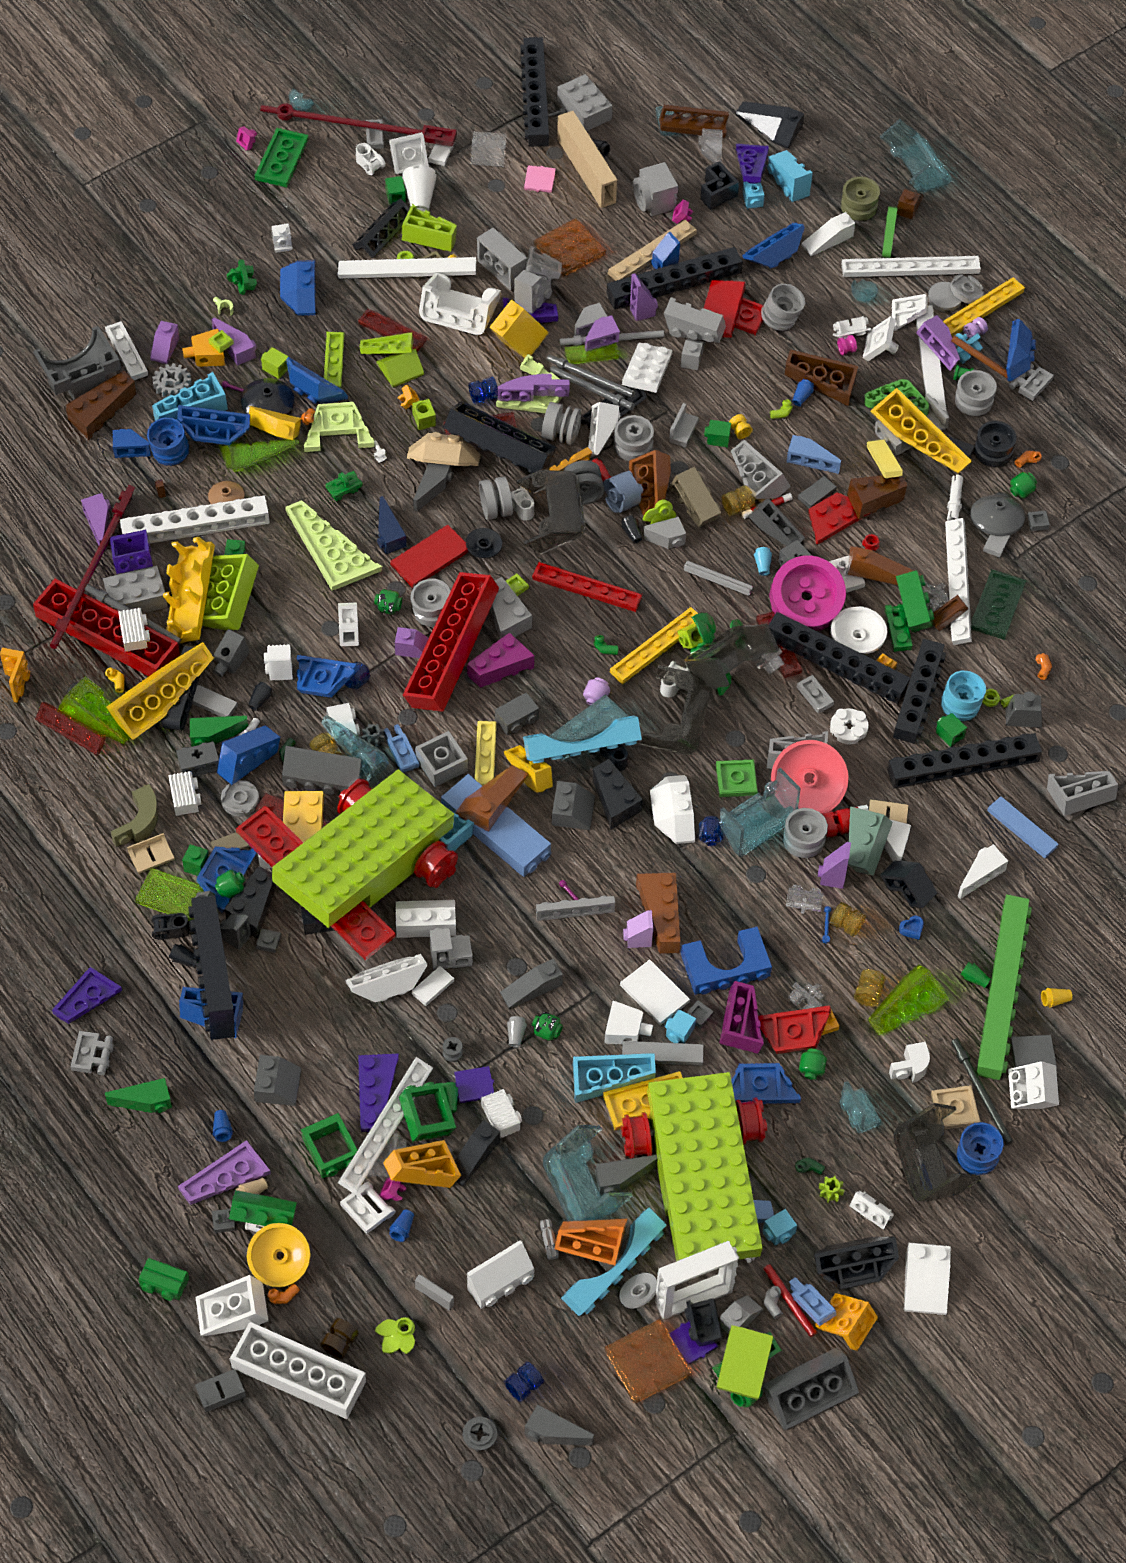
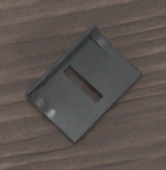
(210, 1395)

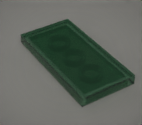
(998, 604)

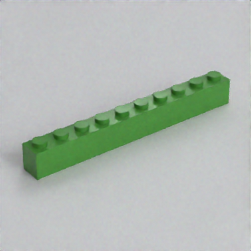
(1002, 987)

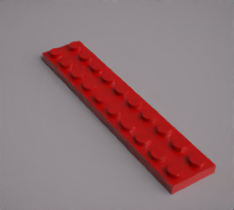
(275, 841)

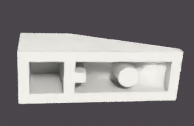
(830, 234)
(603, 421)
(986, 866)

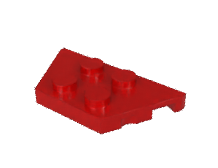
(832, 516)
(795, 1029)

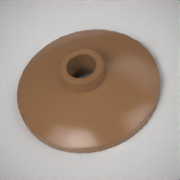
(218, 494)

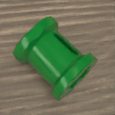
(960, 371)

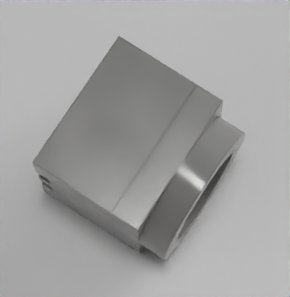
(655, 189)

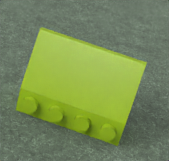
(229, 591)

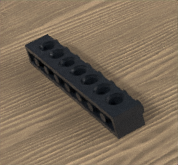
(535, 91)
(678, 276)
(838, 658)
(957, 767)

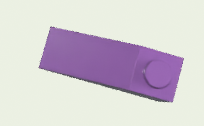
(641, 301)
(938, 339)
(243, 347)
(97, 514)
(835, 867)

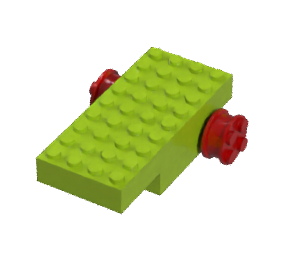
(369, 848)
(701, 1160)

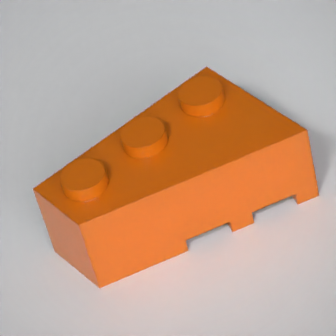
(592, 1239)

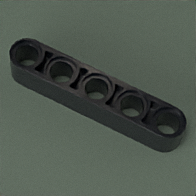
(178, 713)

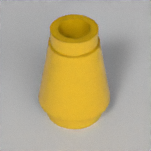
(1053, 997)

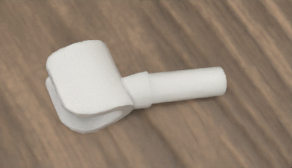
(380, 454)

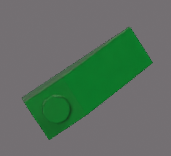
(215, 728)
(144, 1097)

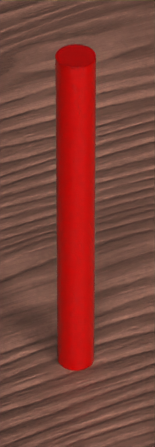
(790, 1301)

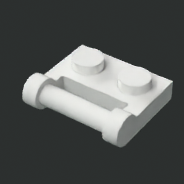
(363, 1212)

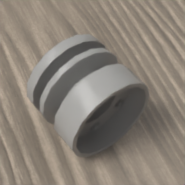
(783, 307)
(561, 423)

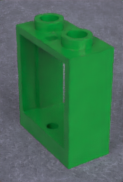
(323, 1129)
(429, 1131)

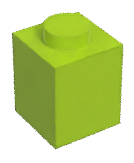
(274, 362)

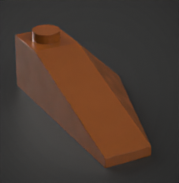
(653, 474)
(874, 566)
(490, 800)

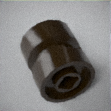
(337, 1341)

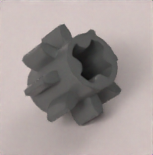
(373, 734)

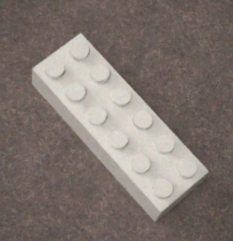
(298, 1370)

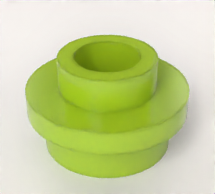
(993, 694)

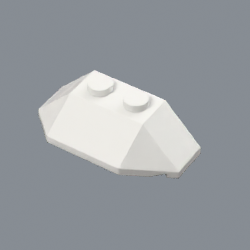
(673, 809)
(388, 979)

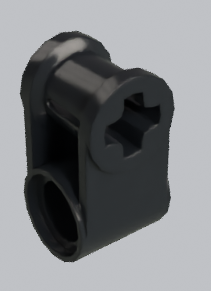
(617, 756)
(169, 926)

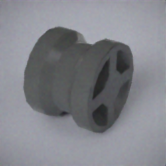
(449, 1053)

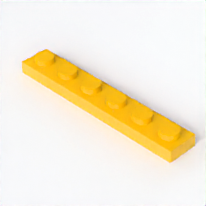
(984, 305)
(652, 648)

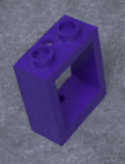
(121, 545)

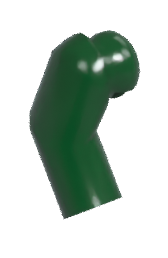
(290, 742)
(809, 1164)

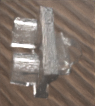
(937, 595)
(770, 661)
(804, 899)
(799, 994)

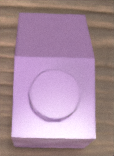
(639, 931)

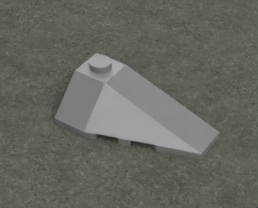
(758, 473)

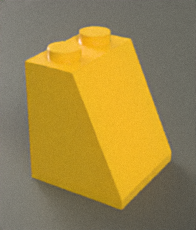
(518, 329)

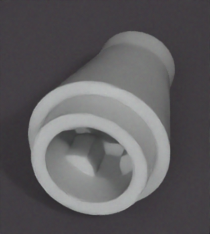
(516, 1029)

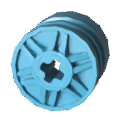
(963, 695)

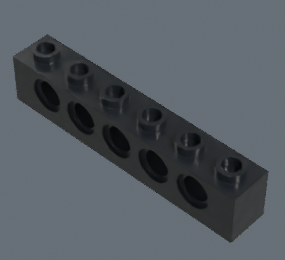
(907, 730)

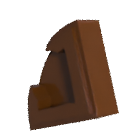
(160, 488)

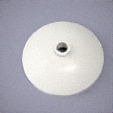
(859, 623)

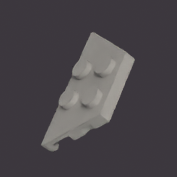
(543, 264)

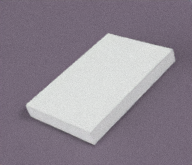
(654, 992)

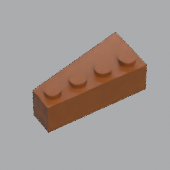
(659, 894)

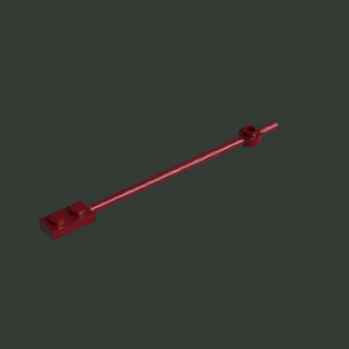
(431, 134)
(119, 509)

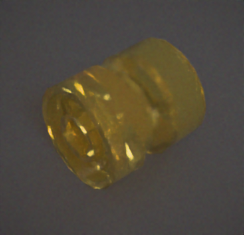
(738, 500)
(325, 743)
(848, 919)
(870, 987)

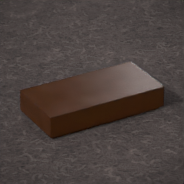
(949, 612)

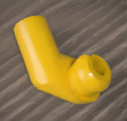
(116, 677)

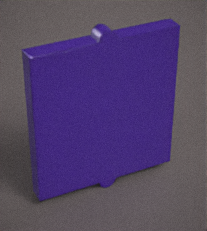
(474, 1084)
(689, 1349)

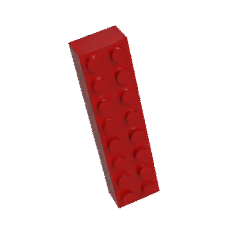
(101, 628)
(451, 641)

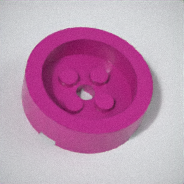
(813, 576)

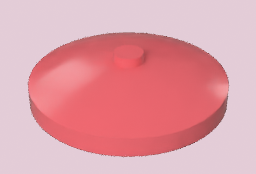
(817, 771)

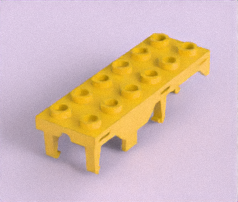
(189, 589)

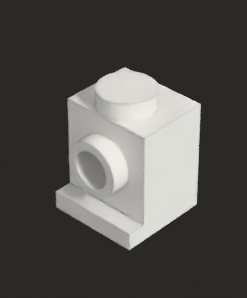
(281, 238)

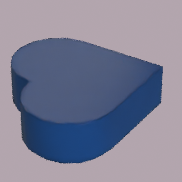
(912, 927)

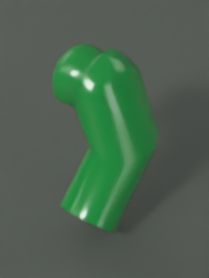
(603, 648)

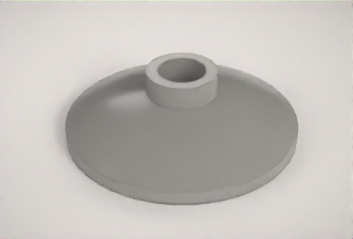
(638, 1290)

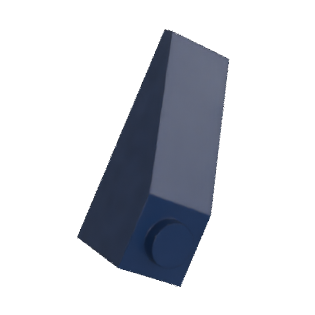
(390, 532)

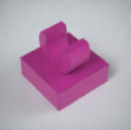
(246, 138)
(682, 212)
(390, 1189)

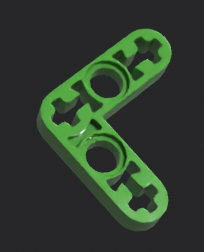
(889, 231)
(875, 396)

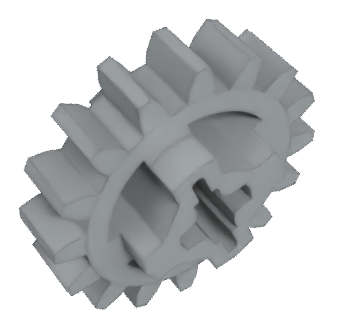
(171, 380)

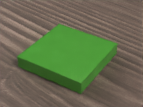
(736, 778)

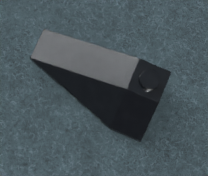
(776, 122)

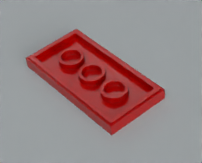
(725, 299)
(430, 556)

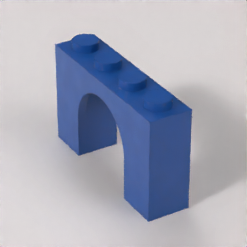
(706, 977)

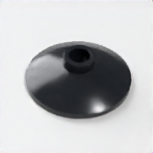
(483, 537)

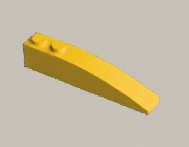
(917, 430)
(156, 694)

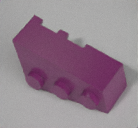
(500, 660)
(741, 1020)

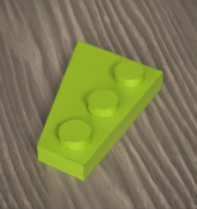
(390, 344)

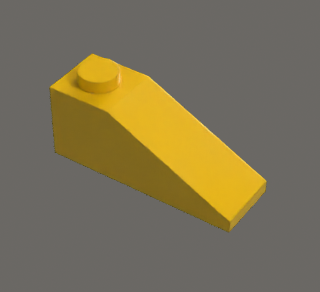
(275, 423)
(539, 774)

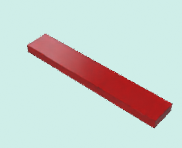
(587, 586)

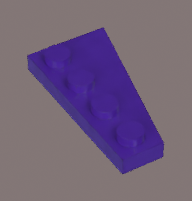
(752, 161)
(375, 1085)

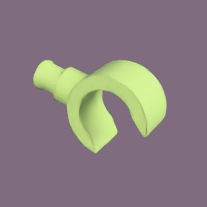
(222, 304)

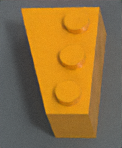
(423, 1165)

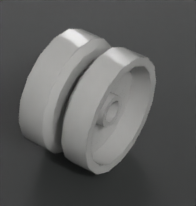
(975, 393)
(633, 437)
(495, 498)
(428, 600)
(805, 832)

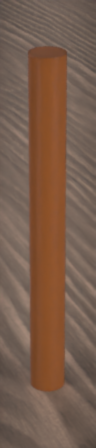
(979, 356)

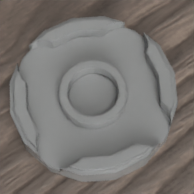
(966, 288)
(942, 298)
(240, 798)

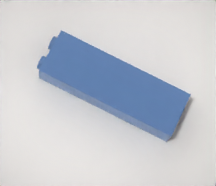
(509, 836)

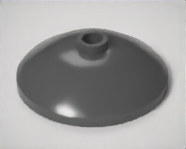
(997, 515)

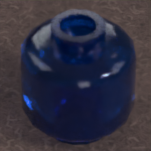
(360, 677)
(710, 831)

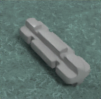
(549, 1239)

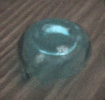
(298, 102)
(864, 291)

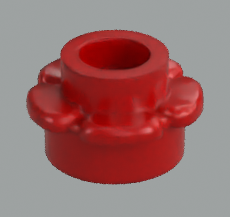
(871, 542)

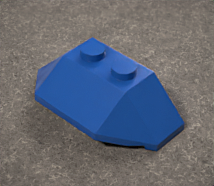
(776, 247)
(298, 286)
(1020, 350)
(313, 385)
(213, 425)

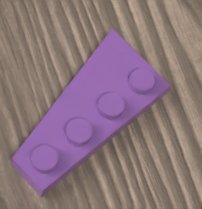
(226, 1173)

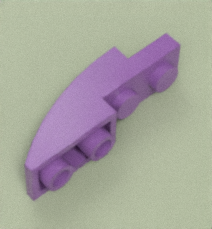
(532, 385)

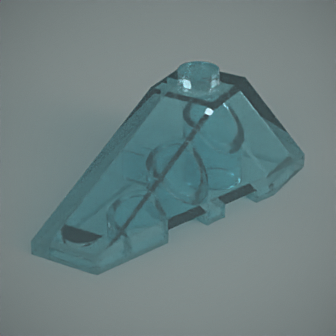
(354, 746)

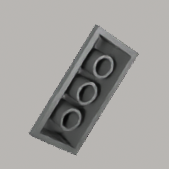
(320, 770)
(810, 1388)

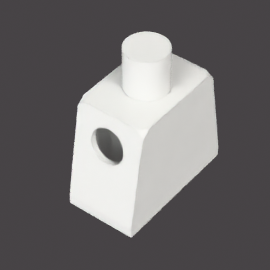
(625, 1024)

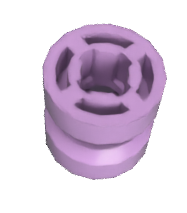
(977, 326)

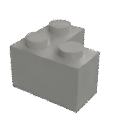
(531, 290)
(448, 950)

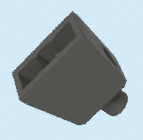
(230, 653)
(1024, 710)

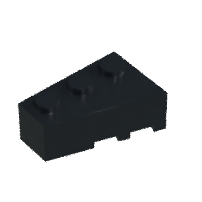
(616, 794)

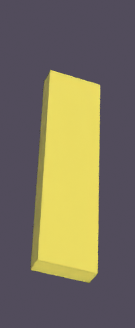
(884, 458)
(485, 751)

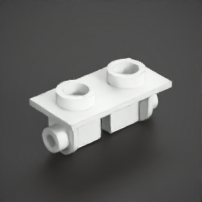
(844, 329)
(866, 1206)

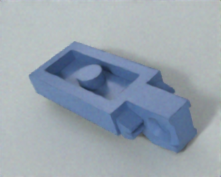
(812, 1302)

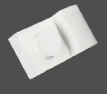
(348, 624)
(915, 1065)

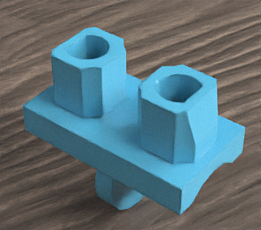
(973, 341)

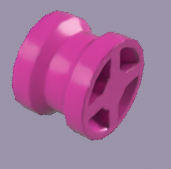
(847, 345)

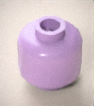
(595, 690)

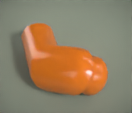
(308, 416)
(1028, 457)
(1044, 660)
(278, 1297)

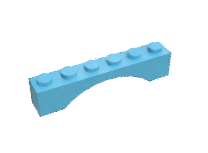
(620, 731)
(641, 1233)

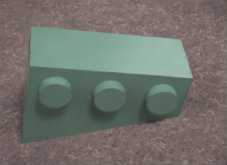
(867, 837)

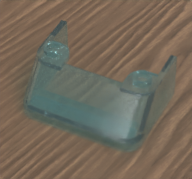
(917, 155)
(762, 817)
(573, 1181)

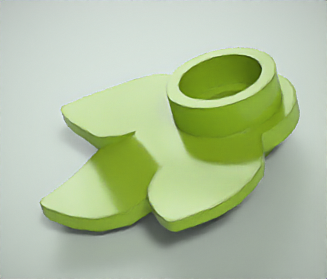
(661, 512)
(395, 1338)

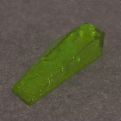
(244, 455)
(88, 705)
(912, 997)

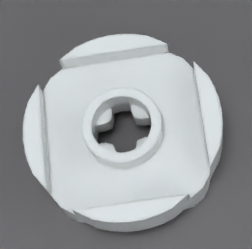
(853, 717)

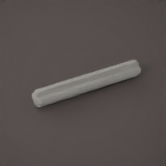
(718, 578)

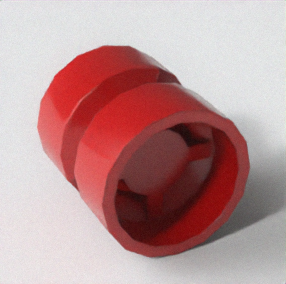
(842, 821)

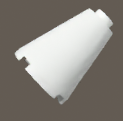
(419, 185)

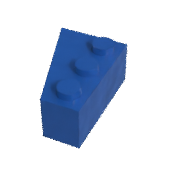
(246, 753)
(191, 1006)

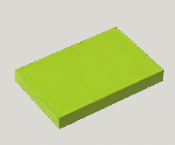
(744, 1362)

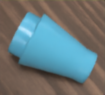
(763, 560)

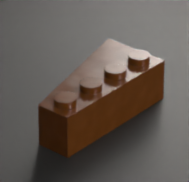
(827, 375)
(100, 404)

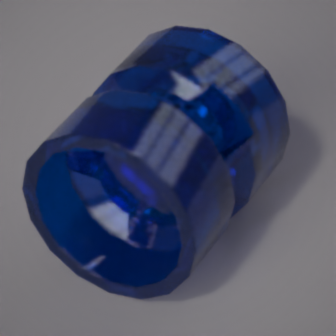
(483, 390)
(521, 1383)

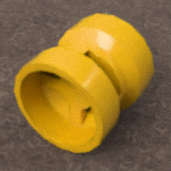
(741, 427)

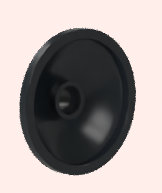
(268, 395)

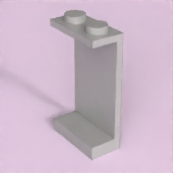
(897, 446)

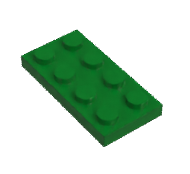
(281, 157)

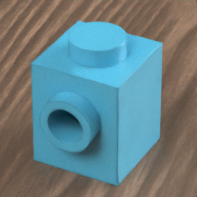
(753, 195)
(680, 1027)
(779, 1227)

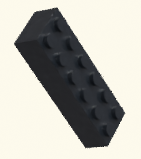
(499, 437)

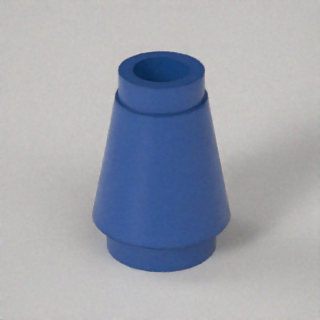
(803, 391)
(222, 1126)
(401, 1227)

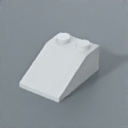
(927, 1278)
(232, 1307)

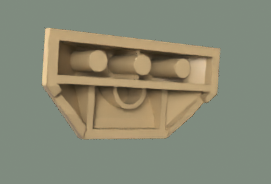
(444, 450)

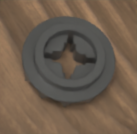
(473, 1426)

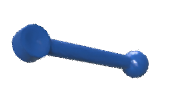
(826, 939)

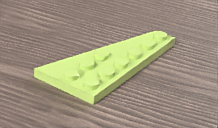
(332, 551)

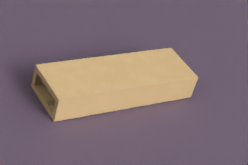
(587, 159)

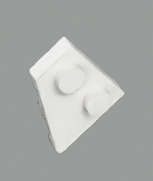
(908, 309)

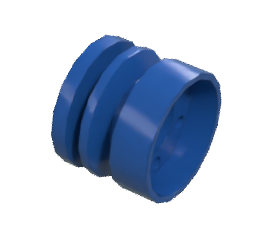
(168, 441)
(984, 1139)

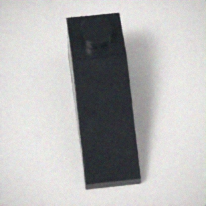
(476, 1150)

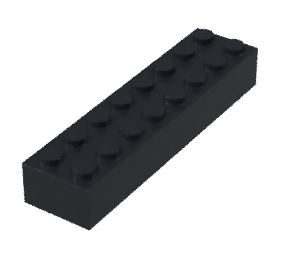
(212, 967)

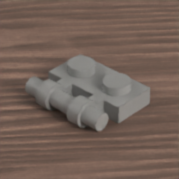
(1034, 385)
(85, 1052)

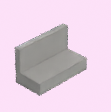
(683, 427)

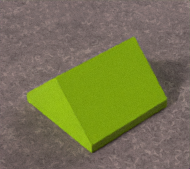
(401, 367)

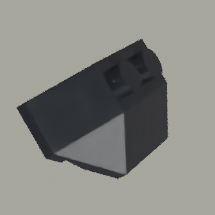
(857, 1261)

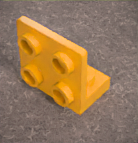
(16, 667)
(852, 1320)

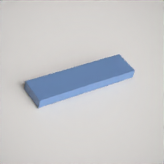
(1022, 827)

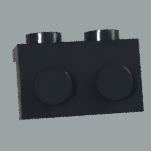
(704, 1322)

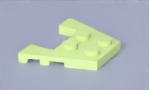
(539, 403)
(337, 420)

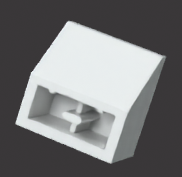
(1033, 1086)

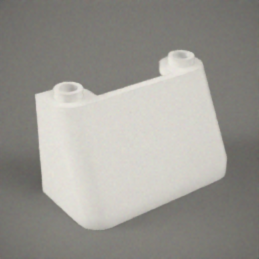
(455, 308)

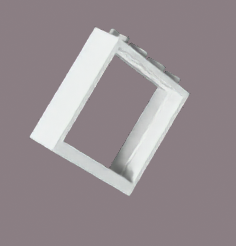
(673, 1303)

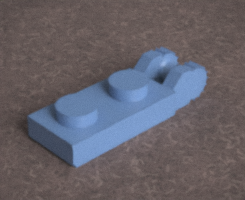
(401, 750)

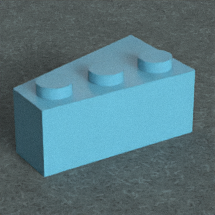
(790, 175)

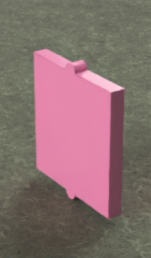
(539, 179)

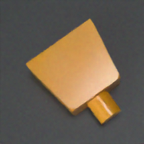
(204, 352)

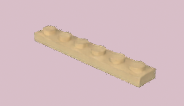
(643, 257)

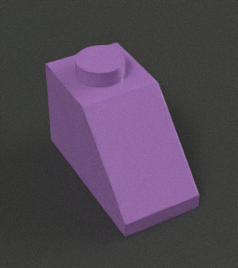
(602, 333)
(164, 342)
(409, 642)

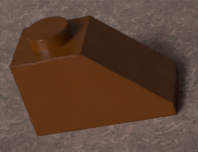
(909, 203)

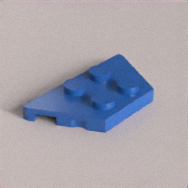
(323, 676)
(219, 862)
(765, 1082)

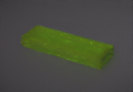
(578, 354)

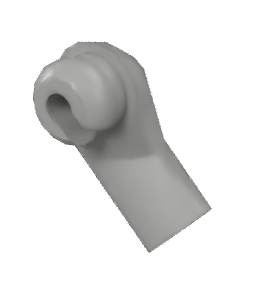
(771, 1300)

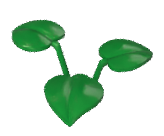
(707, 628)

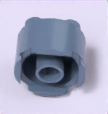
(622, 492)

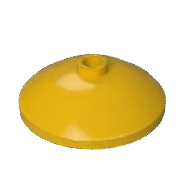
(263, 1255)

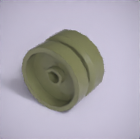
(860, 198)

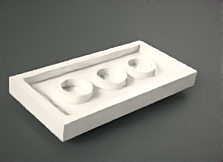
(647, 367)

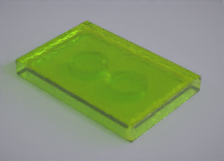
(167, 893)

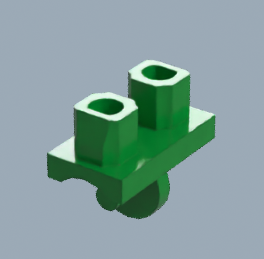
(240, 277)
(344, 484)

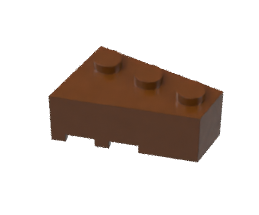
(875, 492)

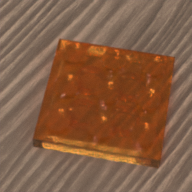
(571, 246)
(647, 1361)

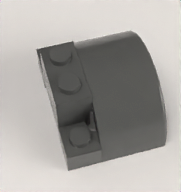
(83, 370)

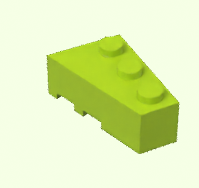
(427, 230)

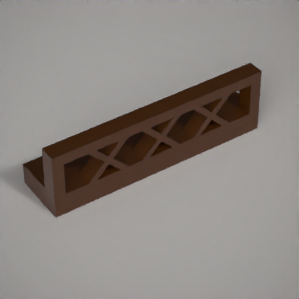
(692, 124)

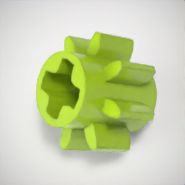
(829, 1194)

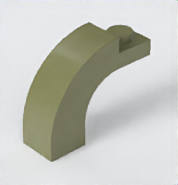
(143, 823)

